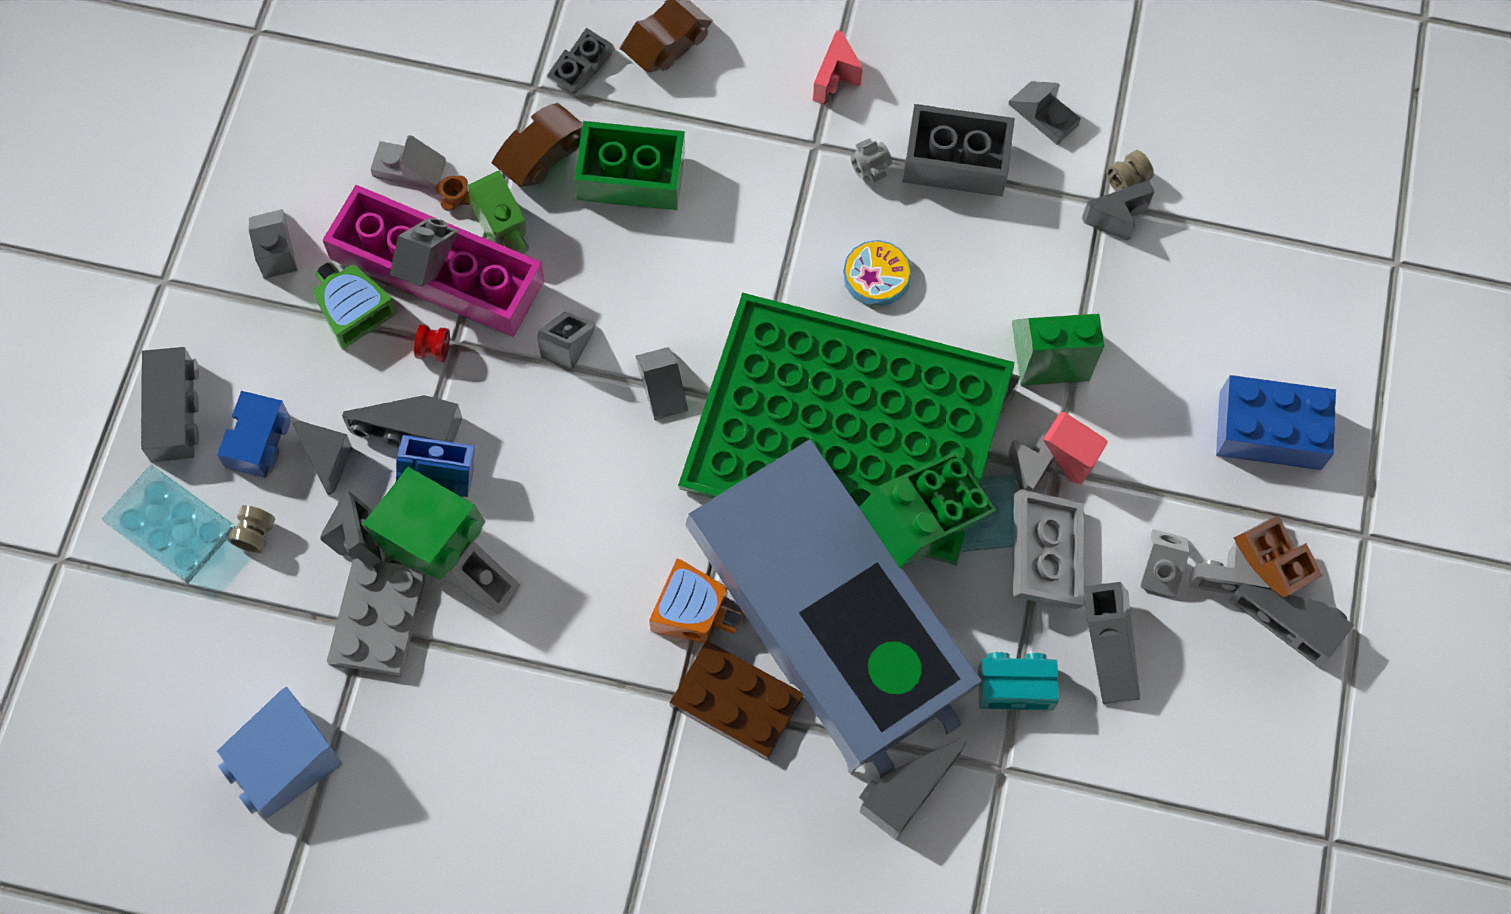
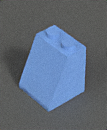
(277, 755)

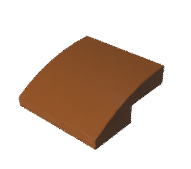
(1275, 557)

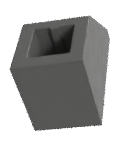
(423, 251)

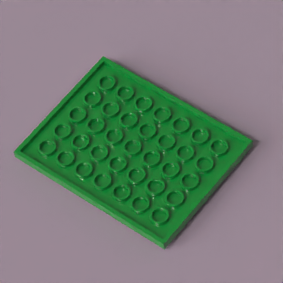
(856, 390)

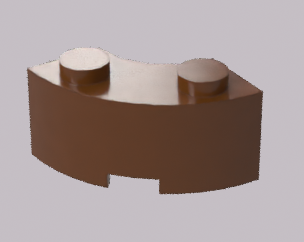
(666, 35)
(531, 154)

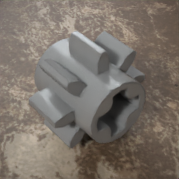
(871, 160)

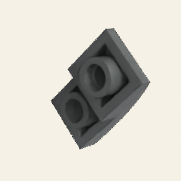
(582, 62)

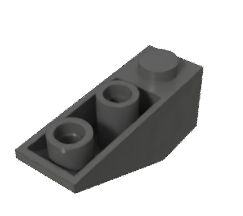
(413, 416)
(1112, 641)

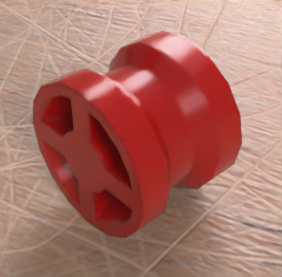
(431, 343)

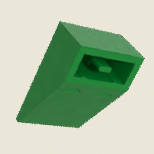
(926, 508)

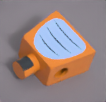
(692, 606)

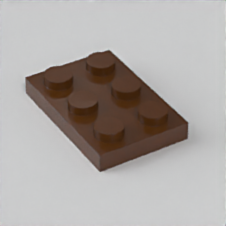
(736, 699)

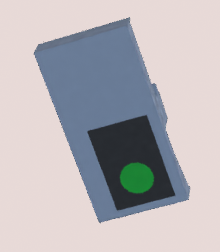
(833, 606)

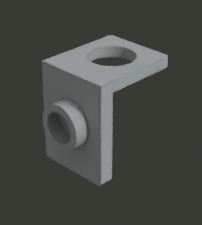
(1165, 563)

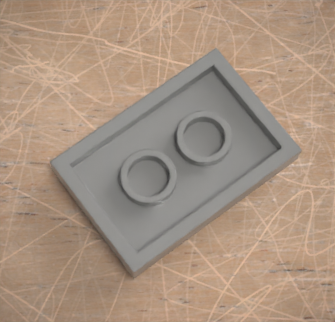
(1048, 550)
(377, 618)

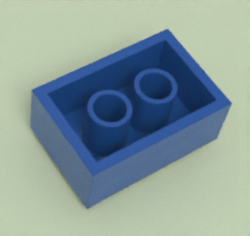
(1276, 422)

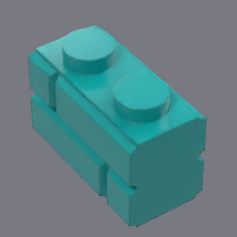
(1018, 682)

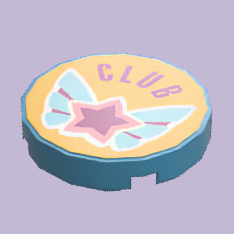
(877, 273)

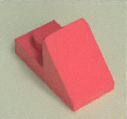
(838, 65)
(1074, 446)

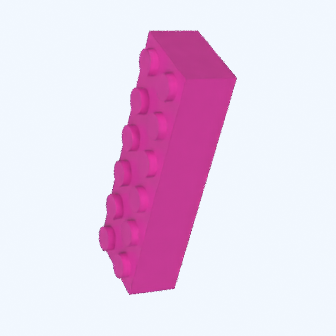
(475, 280)

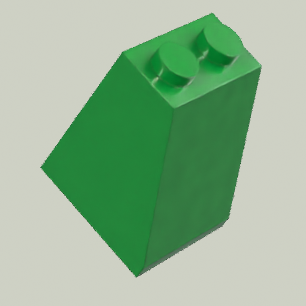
(1057, 348)
(424, 524)

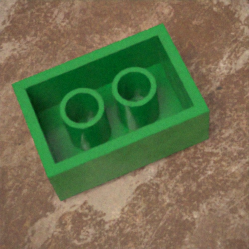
(630, 165)

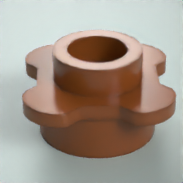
(453, 184)

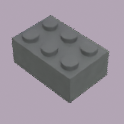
(958, 150)

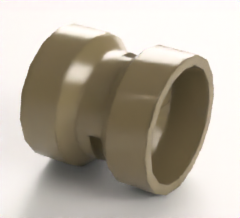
(1133, 170)
(251, 529)

